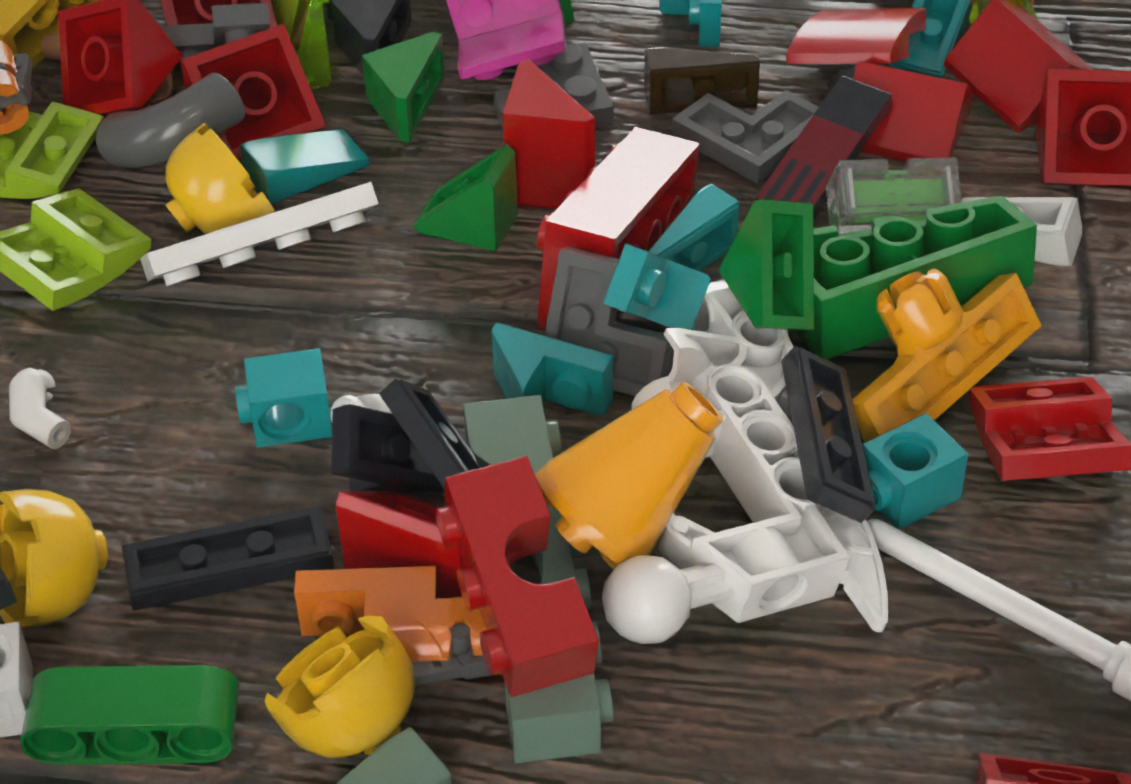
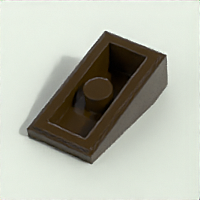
(682, 76)

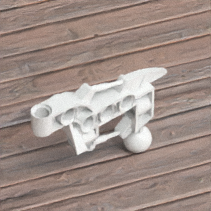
(793, 546)

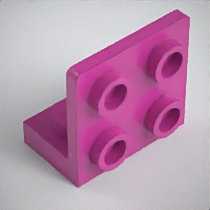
(505, 33)

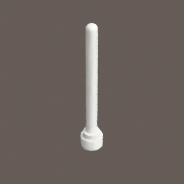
(1025, 612)

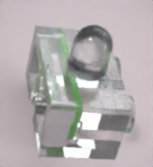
(870, 190)

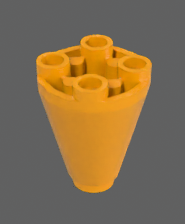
(630, 474)

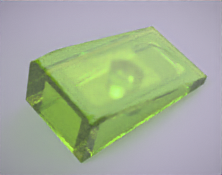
(311, 42)

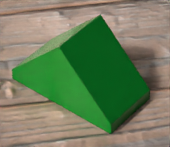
(404, 81)
(476, 204)
(774, 265)

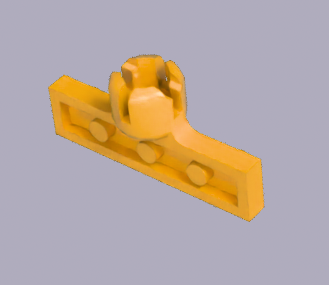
(940, 346)

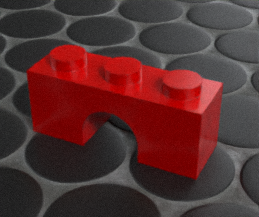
(532, 630)

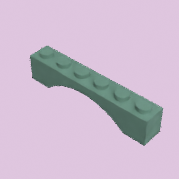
(568, 715)

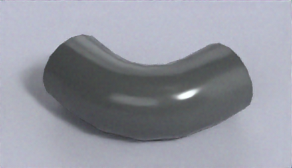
(152, 133)

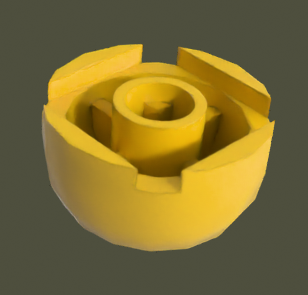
(210, 185)
(47, 556)
(345, 691)

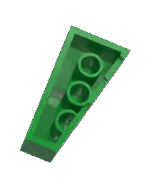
(962, 240)

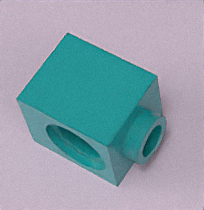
(285, 398)
(914, 470)

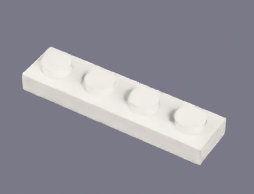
(236, 243)

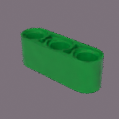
(130, 715)

